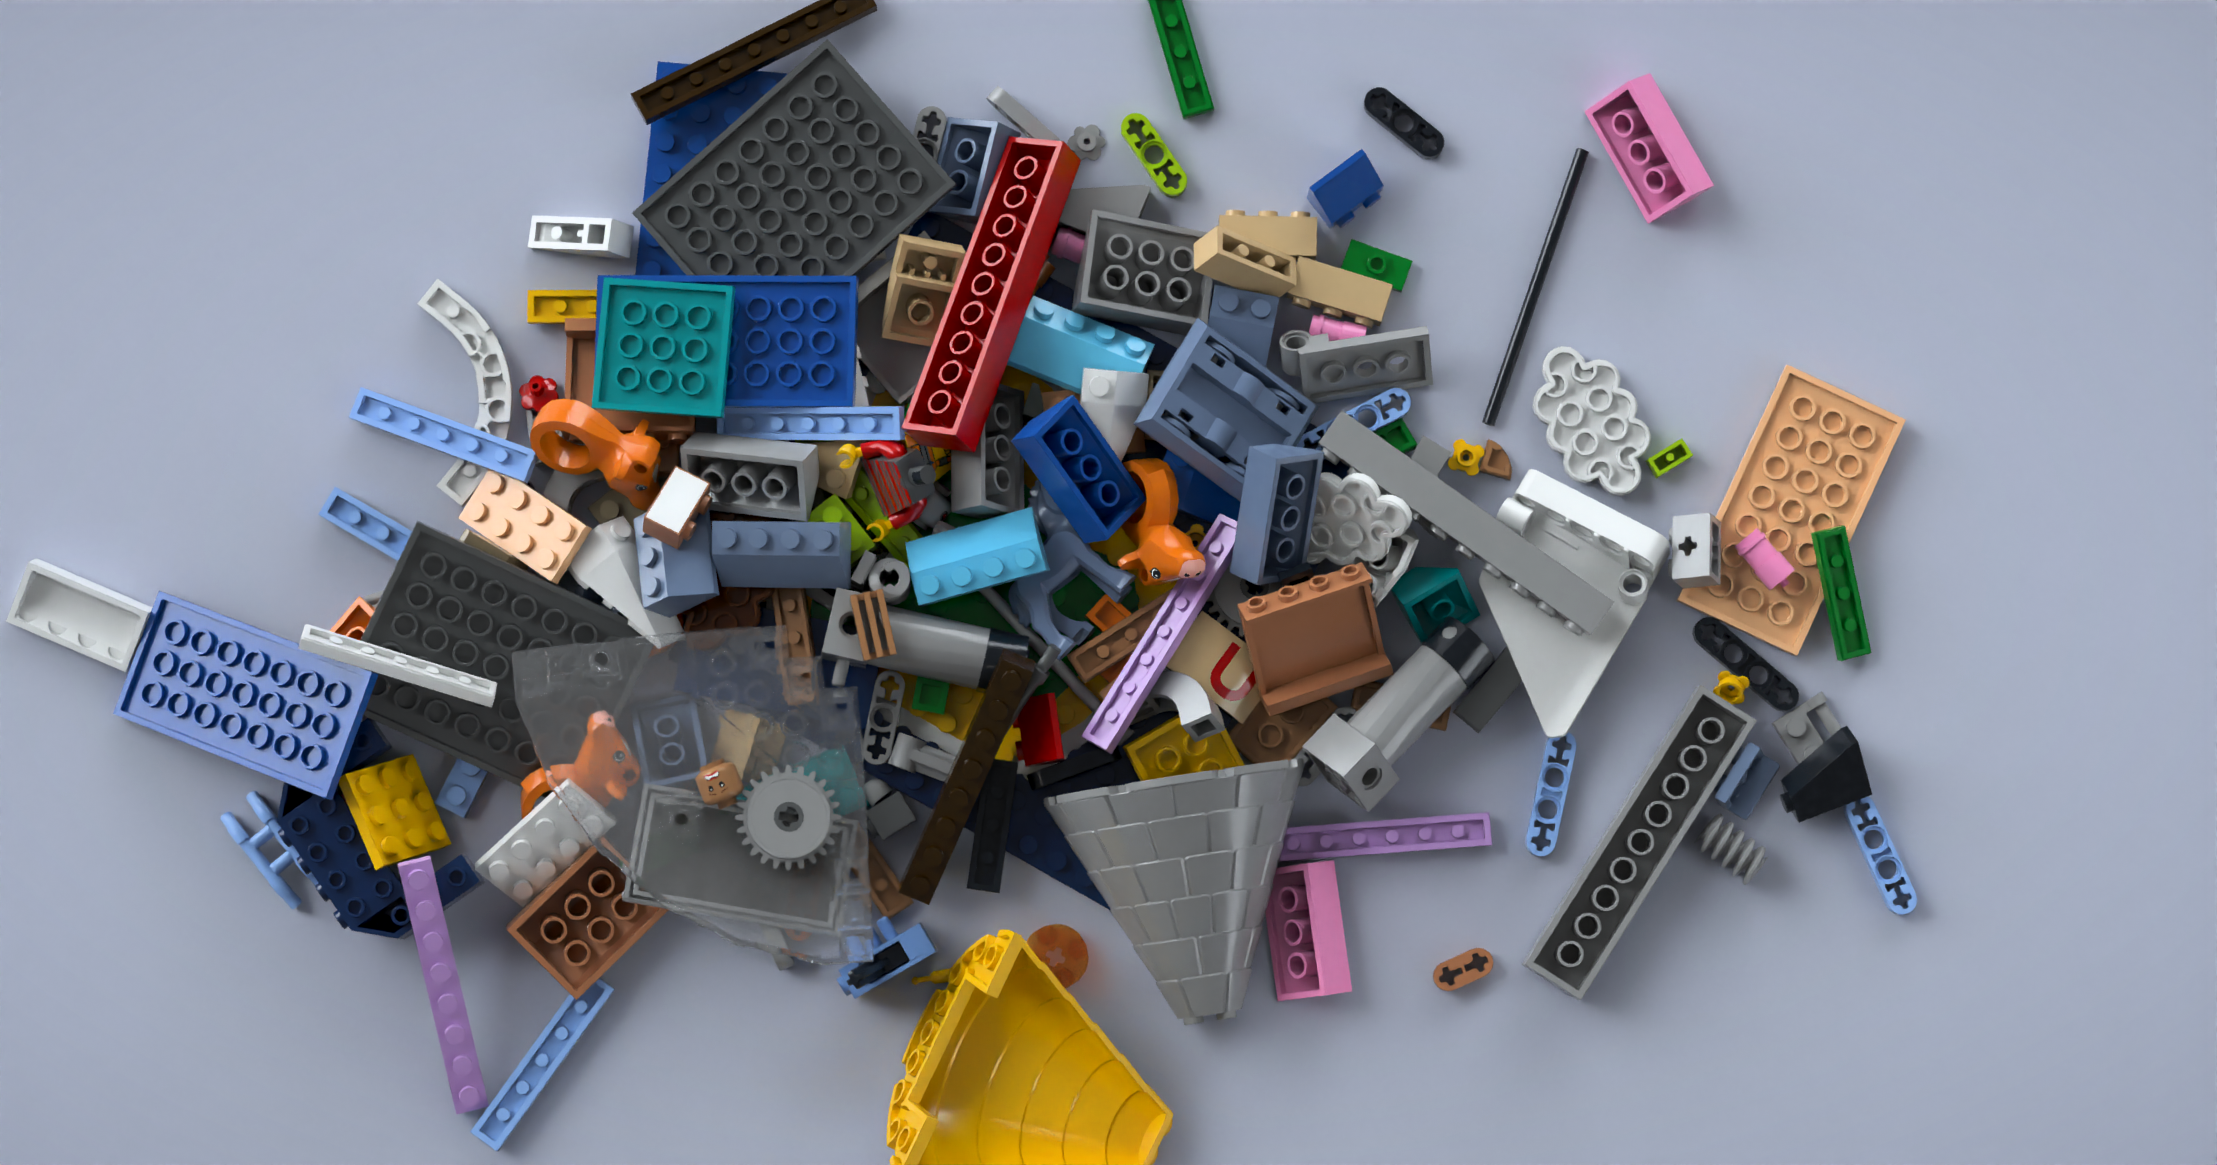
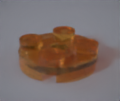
(1072, 948)

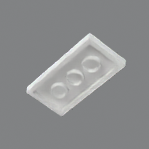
(534, 851)

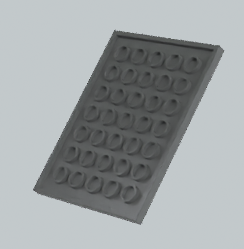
(799, 182)
(470, 615)

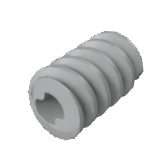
(890, 569)
(1732, 848)

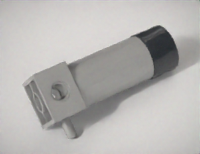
(923, 644)
(1360, 753)

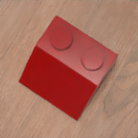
(1039, 732)

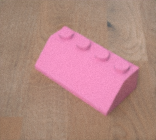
(1649, 147)
(1307, 932)

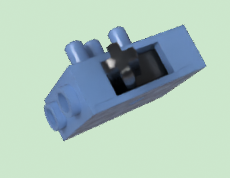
(889, 958)

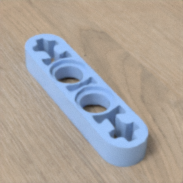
(1384, 400)
(1554, 794)
(1875, 856)

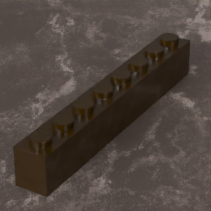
(966, 776)

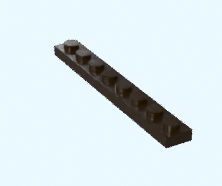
(747, 56)

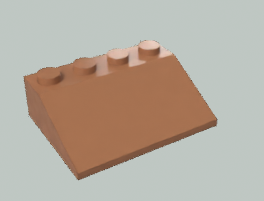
(581, 923)

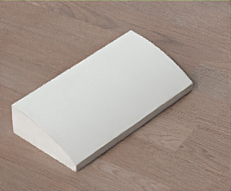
(79, 614)

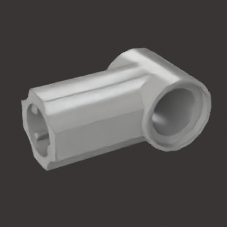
(916, 756)

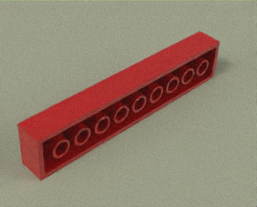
(991, 294)

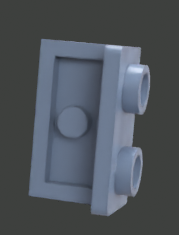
(1746, 781)

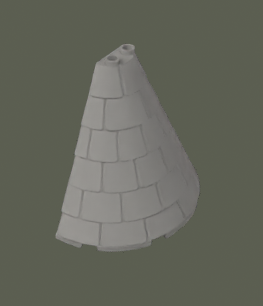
(1187, 872)

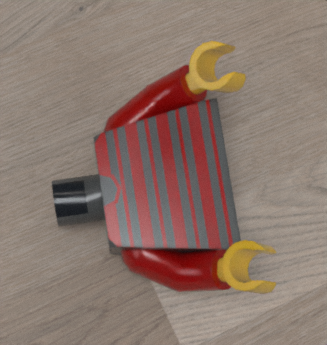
(897, 478)

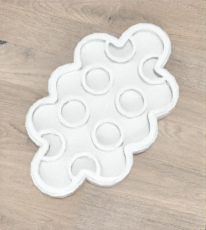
(1591, 421)
(1354, 520)

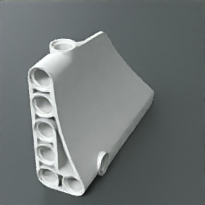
(1601, 550)

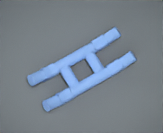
(251, 848)

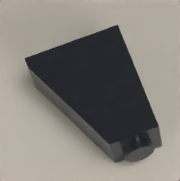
(1826, 778)

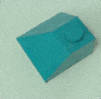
(1430, 596)

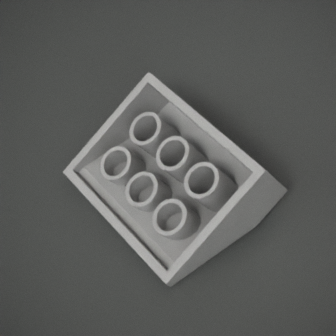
(1141, 274)

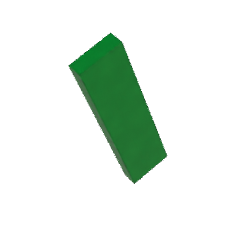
(1181, 57)
(1841, 593)

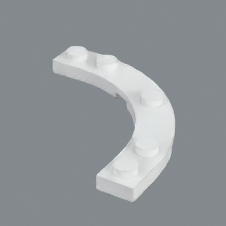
(492, 378)

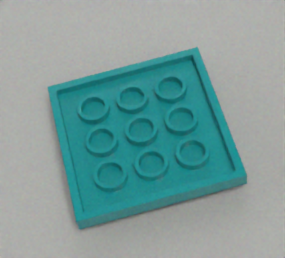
(663, 347)

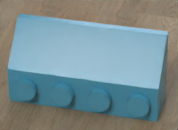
(1060, 343)
(976, 557)

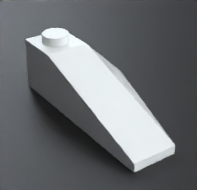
(1114, 403)

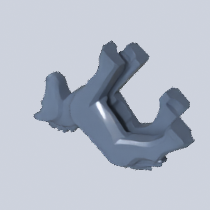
(1066, 558)

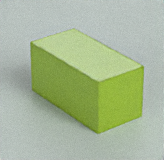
(1669, 458)

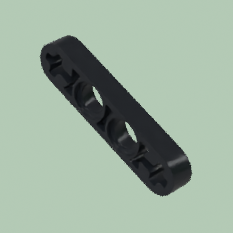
(1743, 667)

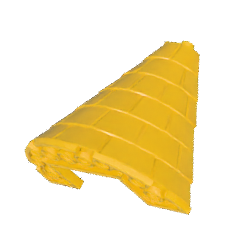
(1017, 1074)

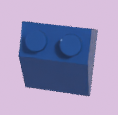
(1346, 190)

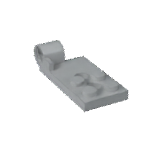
(1331, 369)

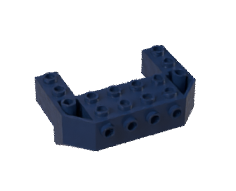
(338, 858)

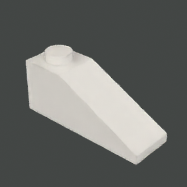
(581, 236)

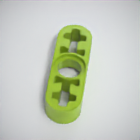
(1133, 140)

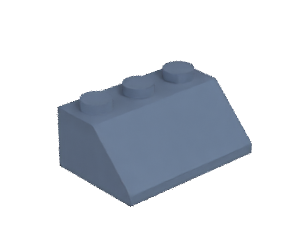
(970, 158)
(673, 577)

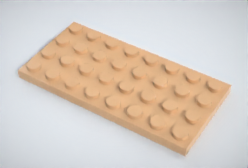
(1800, 474)

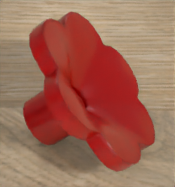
(538, 393)

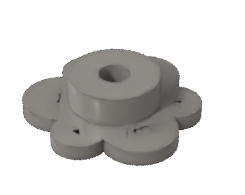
(1092, 150)

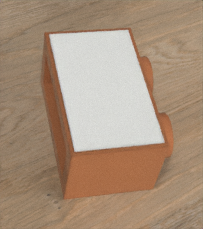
(677, 507)

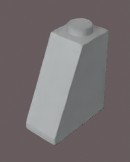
(1118, 200)

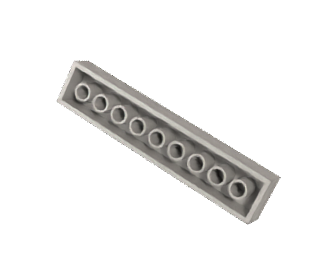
(1467, 525)
(1639, 842)

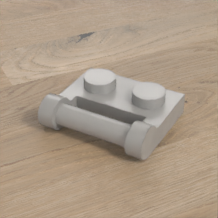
(1799, 732)

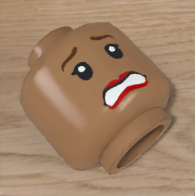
(719, 783)

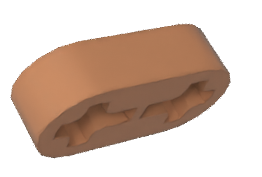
(1466, 976)

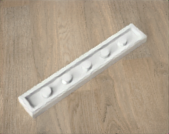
(398, 665)

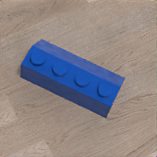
(1079, 470)

